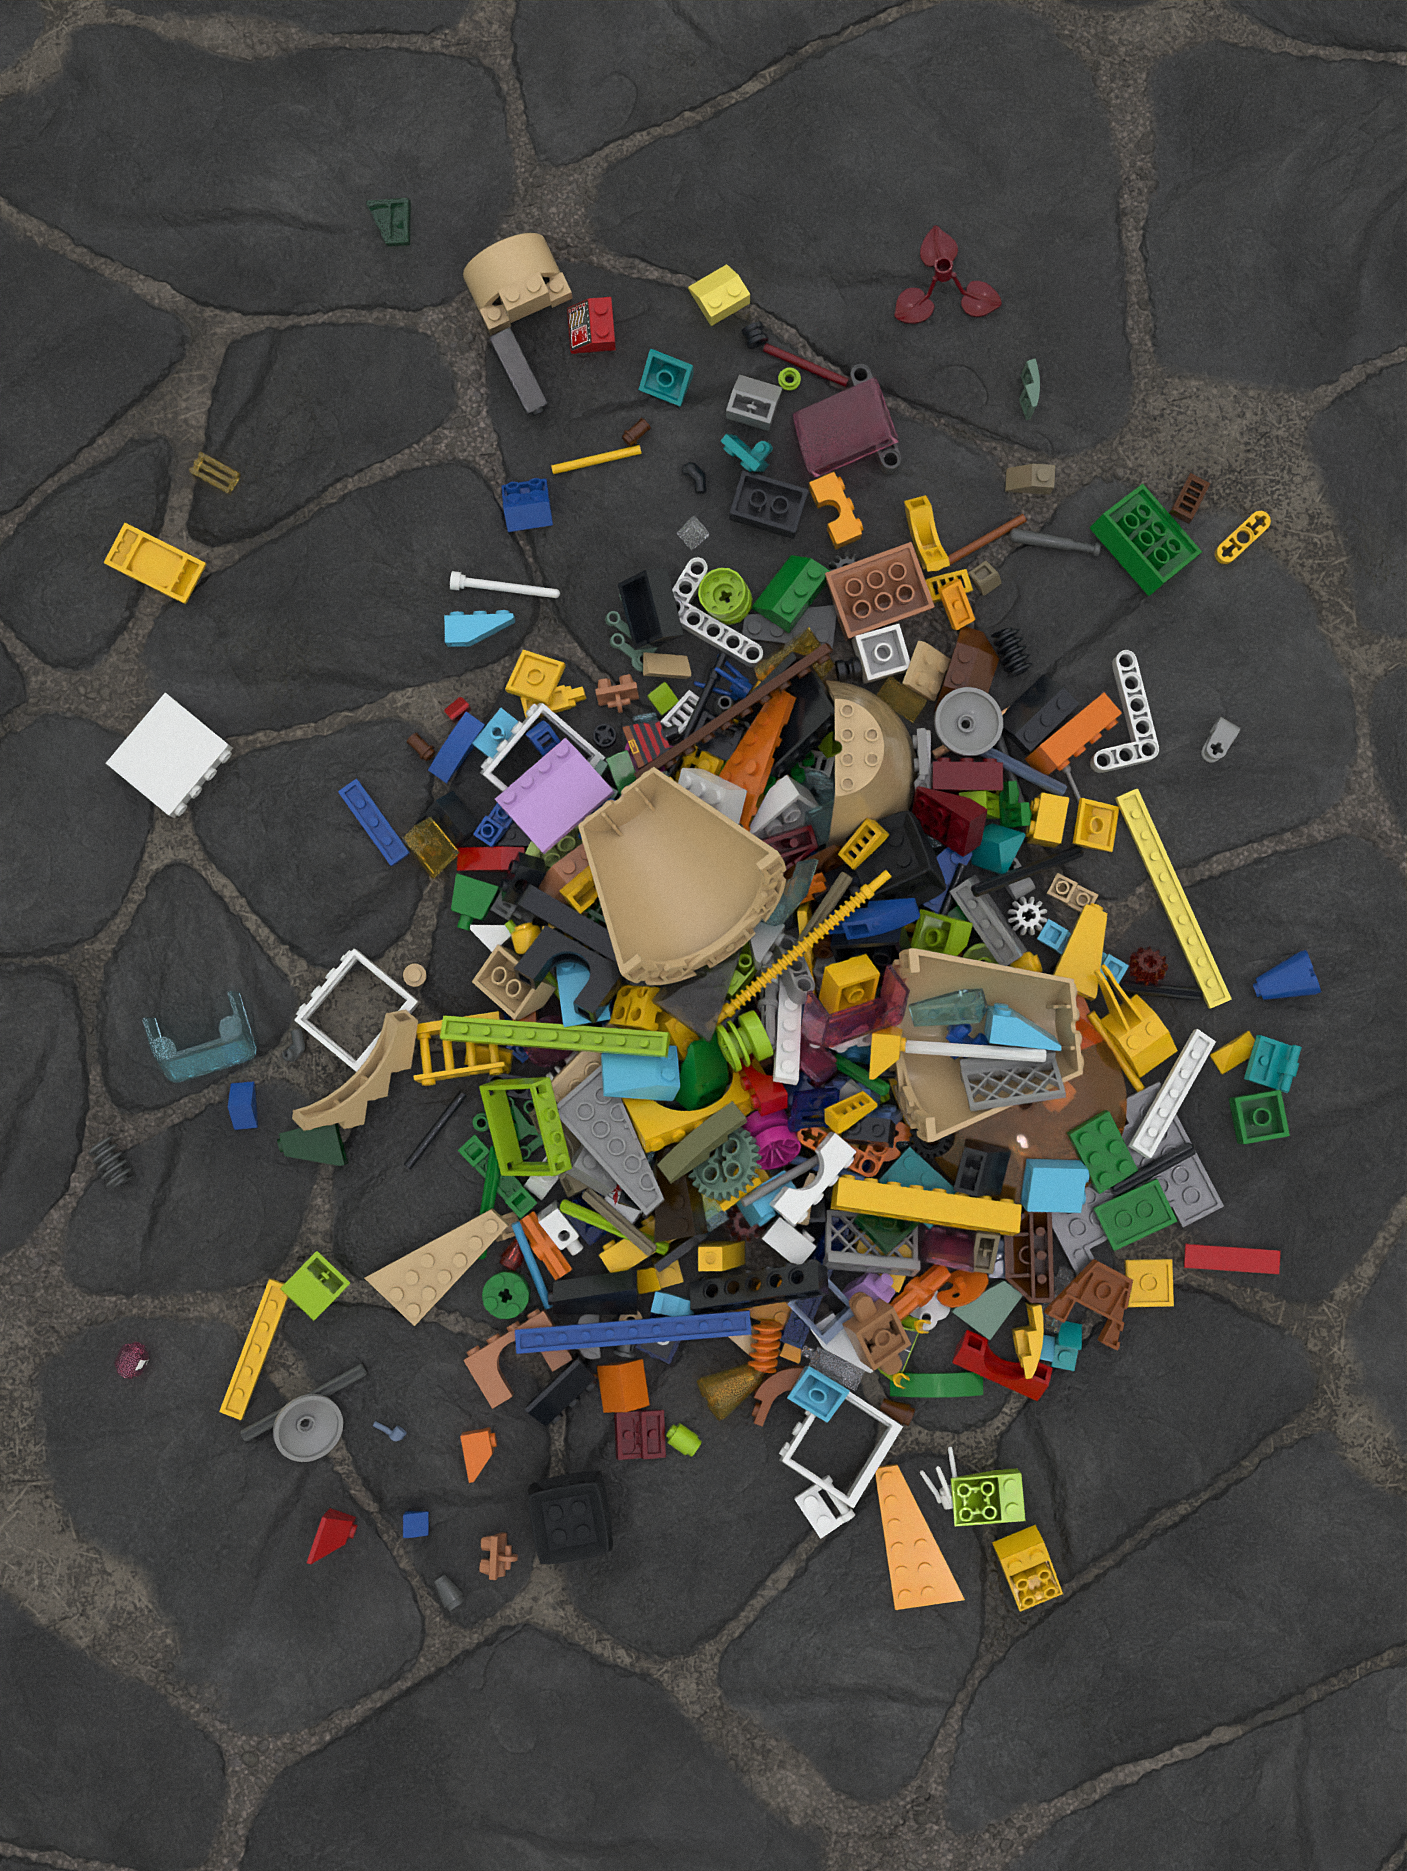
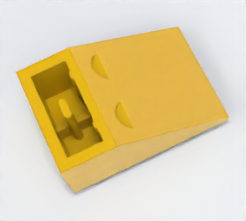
(1027, 1567)

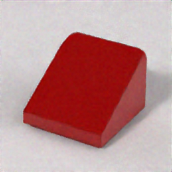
(457, 709)

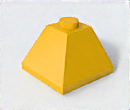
(885, 1049)

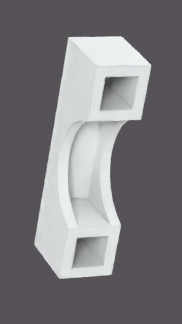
(832, 1156)

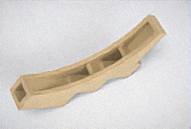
(349, 1102)

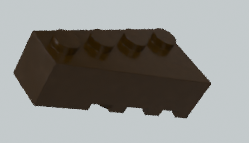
(682, 1208)

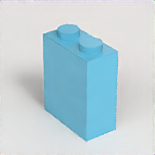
(1054, 1185)

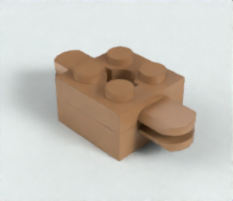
(876, 1333)

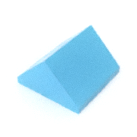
(817, 1393)

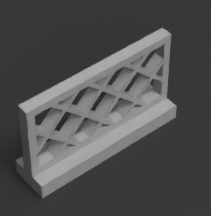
(989, 923)
(986, 1069)
(867, 1262)

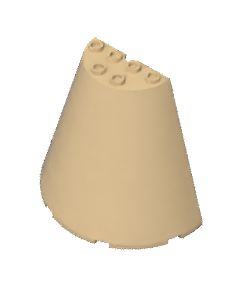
(875, 763)
(676, 880)
(931, 1085)

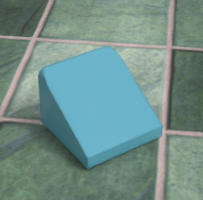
(1048, 1346)

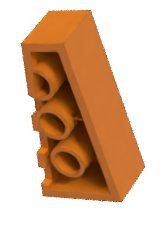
(1074, 735)

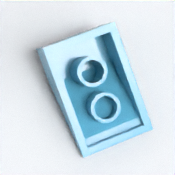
(571, 981)
(1011, 1028)
(641, 1076)

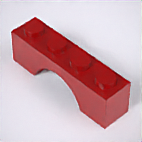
(764, 1092)
(976, 1356)

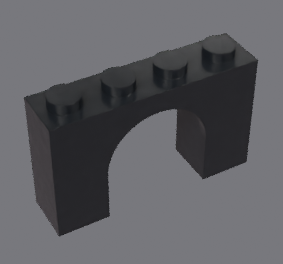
(553, 948)

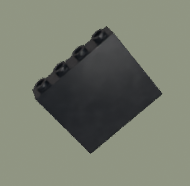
(809, 720)

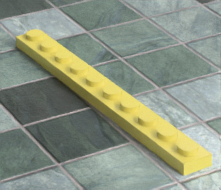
(1173, 898)

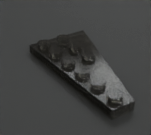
(700, 998)

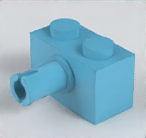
(494, 732)

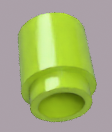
(683, 1439)

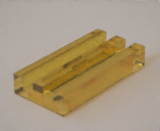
(198, 463)

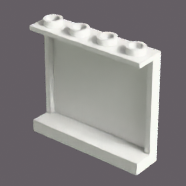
(170, 756)

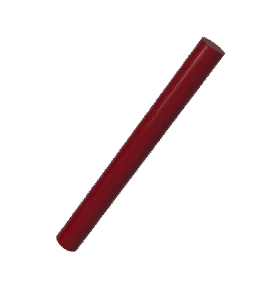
(806, 365)

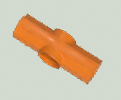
(545, 1247)
(920, 1290)

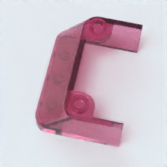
(851, 1023)

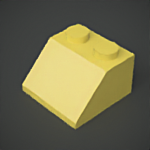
(720, 294)

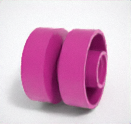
(775, 1140)

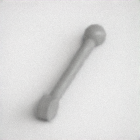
(1067, 769)

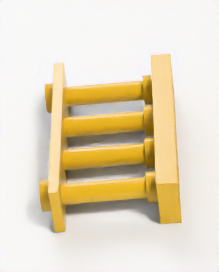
(424, 1033)

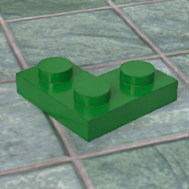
(1011, 812)

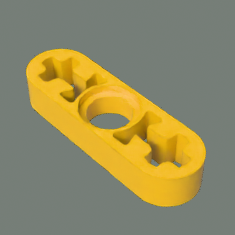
(1242, 528)

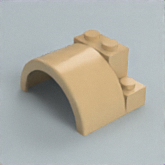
(515, 274)

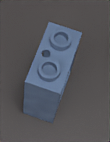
(835, 1325)

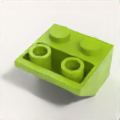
(315, 1285)

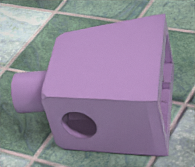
(872, 1285)

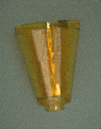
(729, 1388)

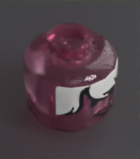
(131, 1360)

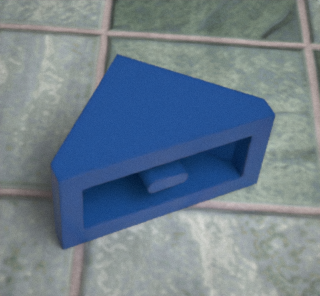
(243, 1105)

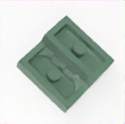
(1031, 390)

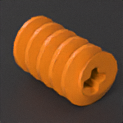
(766, 1346)

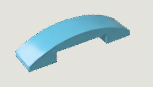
(1056, 937)

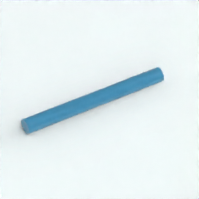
(531, 1263)

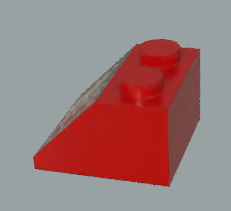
(591, 326)

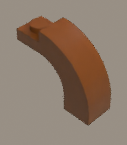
(771, 1387)

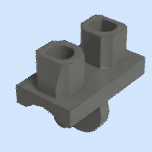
(512, 911)

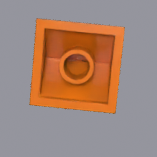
(623, 1386)

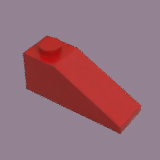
(486, 858)

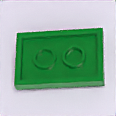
(1102, 1151)
(1134, 1214)

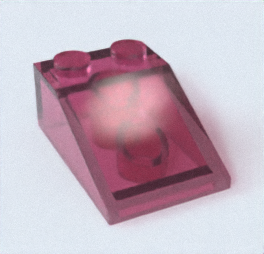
(948, 1250)

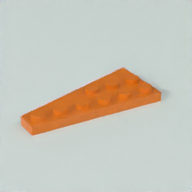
(752, 759)

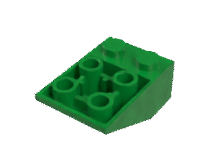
(702, 1075)

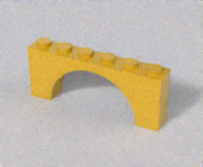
(661, 1126)

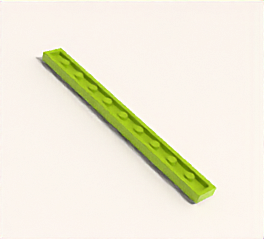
(555, 1036)

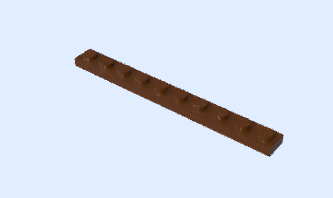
(741, 709)

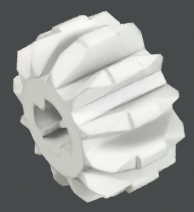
(1031, 923)

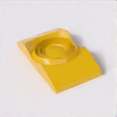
(155, 563)

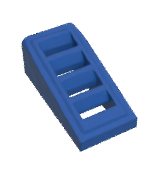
(537, 738)

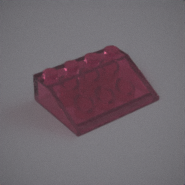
(844, 428)

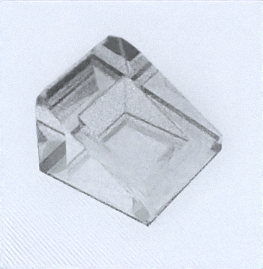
(693, 532)

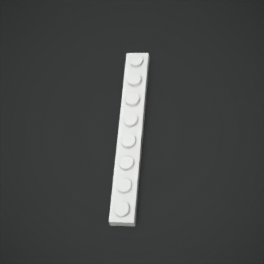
(787, 1033)

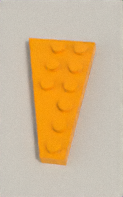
(914, 1559)

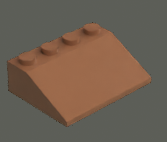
(879, 591)

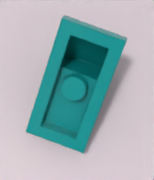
(1067, 1344)

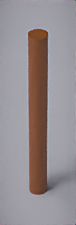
(984, 540)

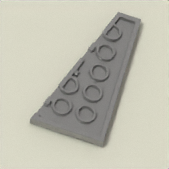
(609, 1136)

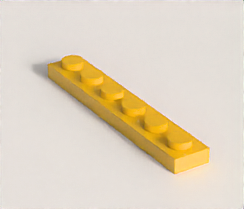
(255, 1350)

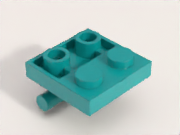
(751, 459)
(1273, 1064)

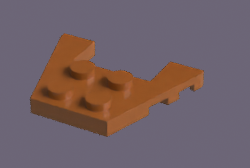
(1101, 1291)

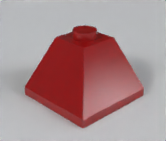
(332, 1534)

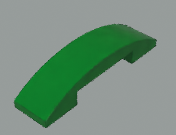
(508, 1187)
(939, 1385)

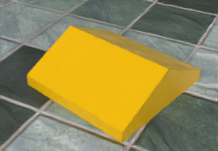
(1095, 825)

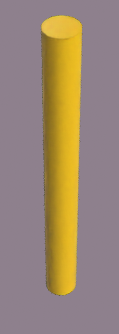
(596, 459)
(1123, 1063)

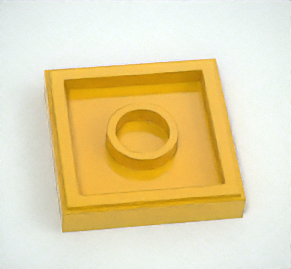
(535, 677)
(1151, 1282)

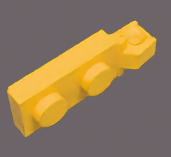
(562, 699)

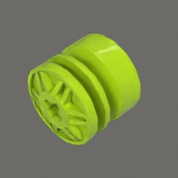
(722, 584)
(743, 1041)

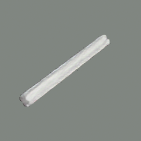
(976, 1051)

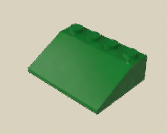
(1145, 539)

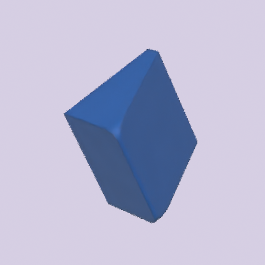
(415, 1524)

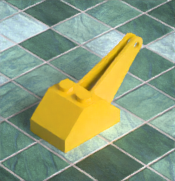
(1134, 1027)

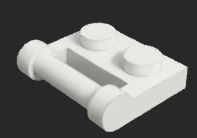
(818, 1511)

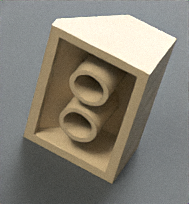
(500, 984)

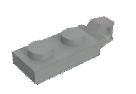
(921, 763)

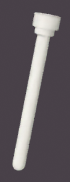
(460, 581)

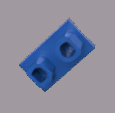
(959, 1034)

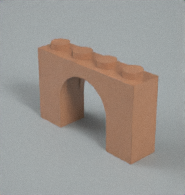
(484, 1361)

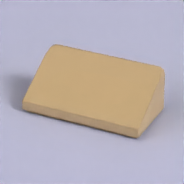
(666, 665)

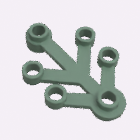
(624, 647)

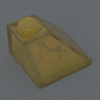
(430, 847)

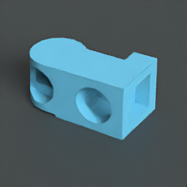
(671, 1304)

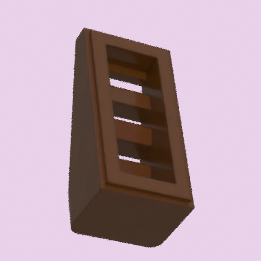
(1181, 513)

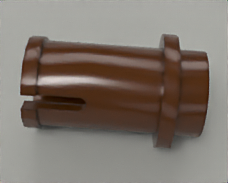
(635, 432)
(421, 747)

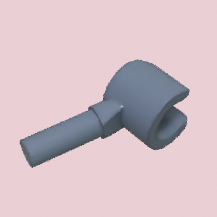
(396, 1434)

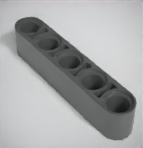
(888, 452)

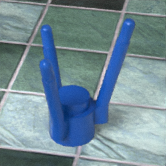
(740, 684)

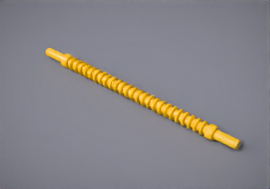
(866, 892)

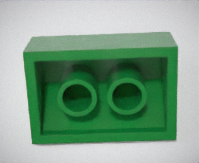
(791, 591)

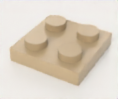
(926, 671)

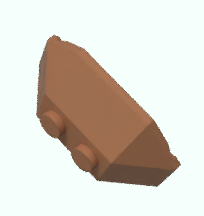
(563, 872)

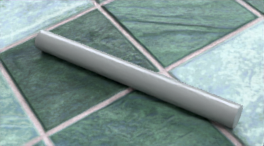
(779, 1181)

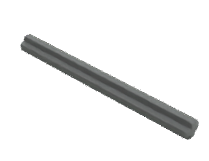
(326, 1390)

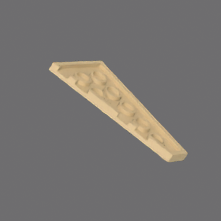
(427, 1273)

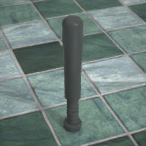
(1046, 540)

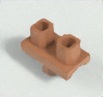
(617, 695)
(500, 1555)

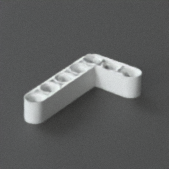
(706, 621)
(1132, 717)

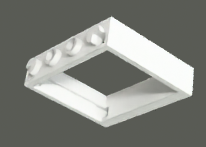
(520, 728)
(321, 994)
(870, 1466)

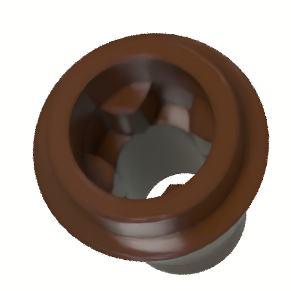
(898, 1411)

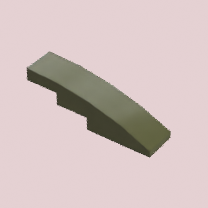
(700, 1142)

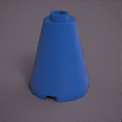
(1288, 979)

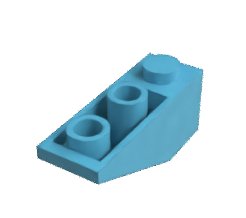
(470, 629)

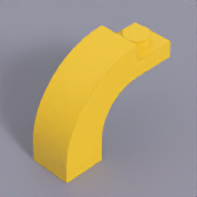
(924, 534)

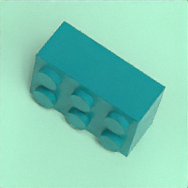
(914, 1170)

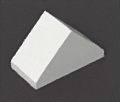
(491, 935)

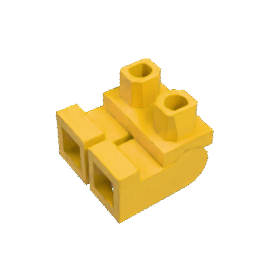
(635, 1008)

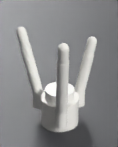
(945, 1494)

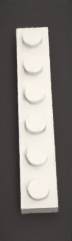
(1172, 1094)

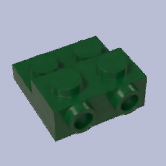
(885, 1231)

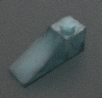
(953, 1008)

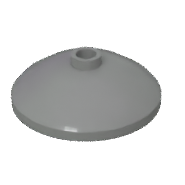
(980, 714)
(316, 1435)

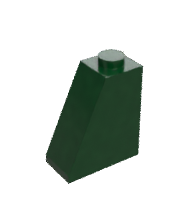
(317, 1145)

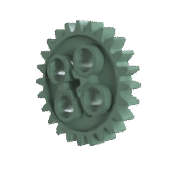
(725, 1164)

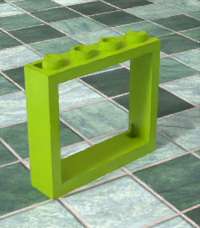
(504, 1132)

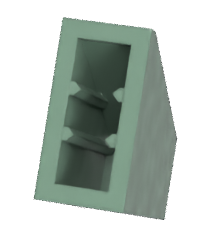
(990, 1308)

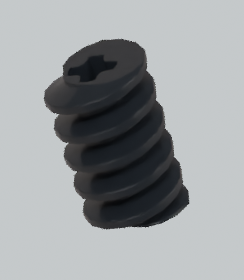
(1011, 652)

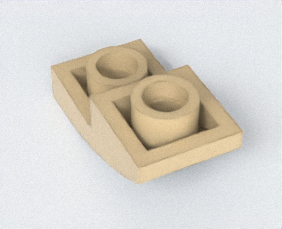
(1071, 893)

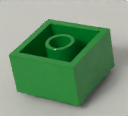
(1259, 1116)

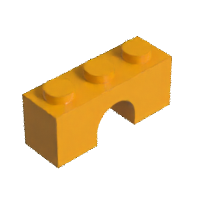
(829, 491)

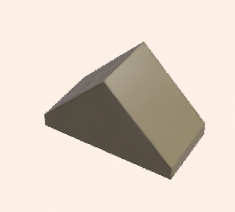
(985, 1251)

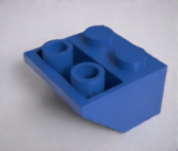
(526, 504)

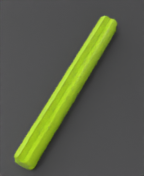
(599, 1221)

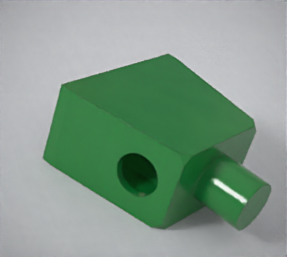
(472, 900)

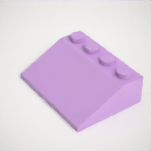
(554, 795)

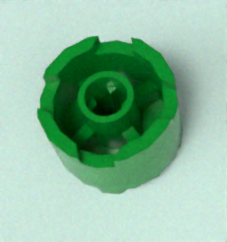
(518, 1288)

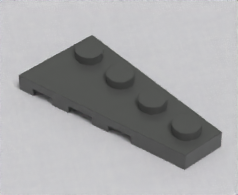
(819, 619)

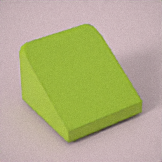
(663, 698)

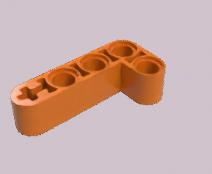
(865, 1153)

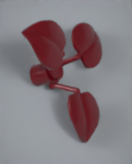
(939, 252)

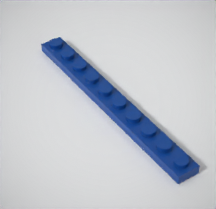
(633, 1331)

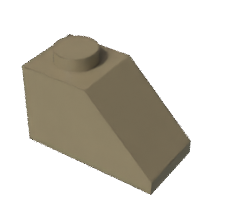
(1030, 479)

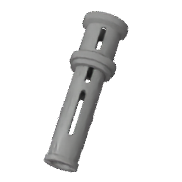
(768, 1006)

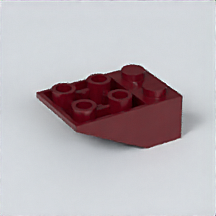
(950, 819)

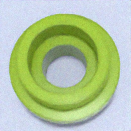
(789, 372)

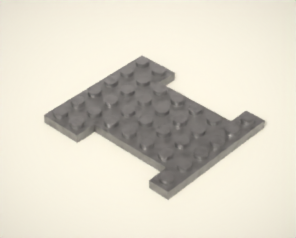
(1184, 1185)

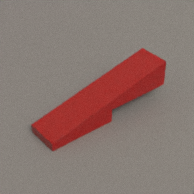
(1232, 1258)

